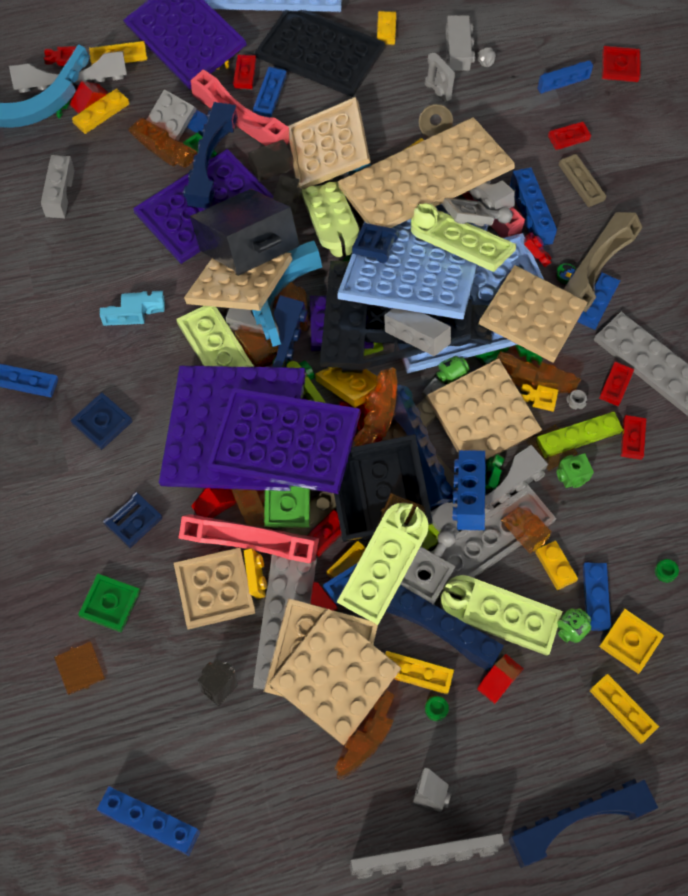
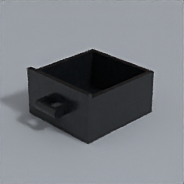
(245, 231)

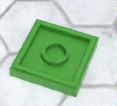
(287, 508)

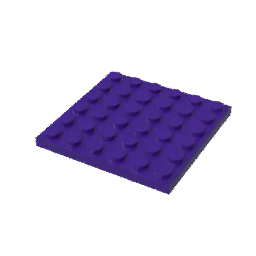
(197, 416)

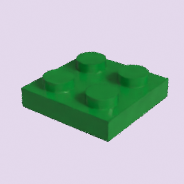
(109, 603)

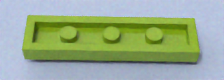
(579, 434)

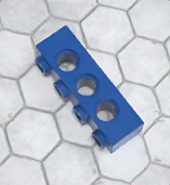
(533, 205)
(471, 490)
(148, 821)

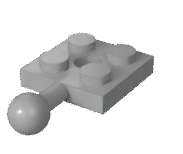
(475, 212)
(437, 567)

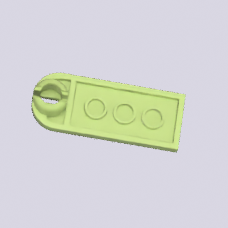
(331, 217)
(460, 239)
(212, 338)
(385, 562)
(501, 613)

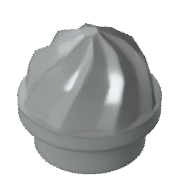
(486, 57)

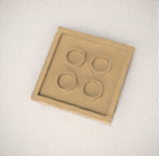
(214, 588)

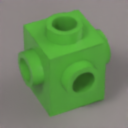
(574, 471)

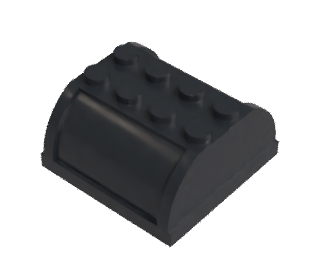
(371, 477)

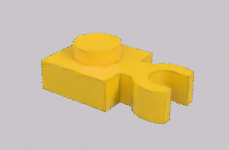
(543, 396)

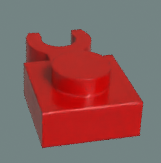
(60, 56)
(535, 246)

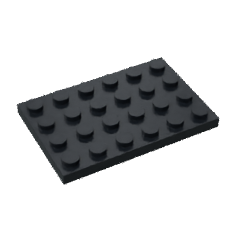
(320, 50)

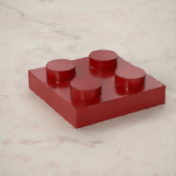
(621, 64)

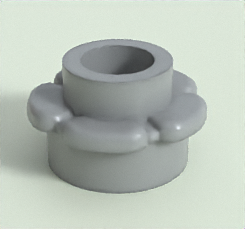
(579, 395)

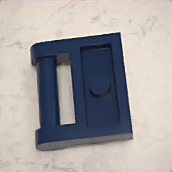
(369, 238)
(135, 525)

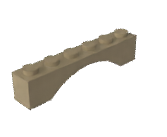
(618, 233)

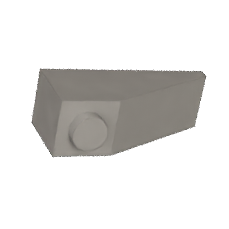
(431, 792)

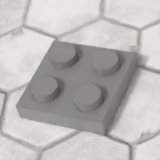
(171, 114)

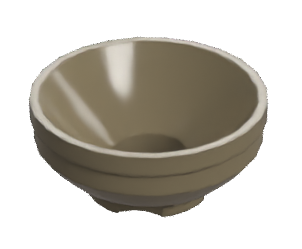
(427, 127)

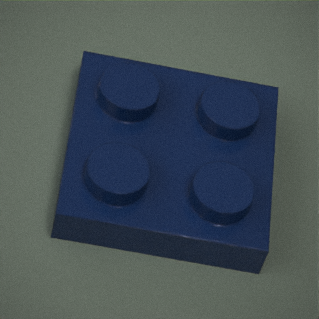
(101, 421)

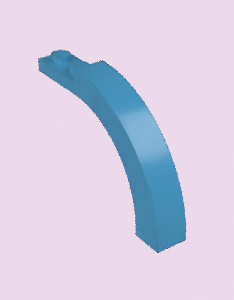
(48, 101)
(304, 259)

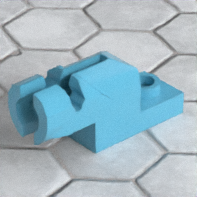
(133, 308)

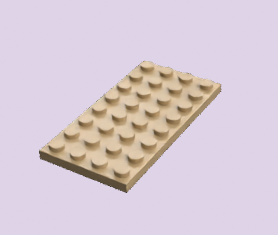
(426, 174)

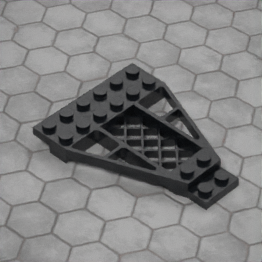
(347, 329)

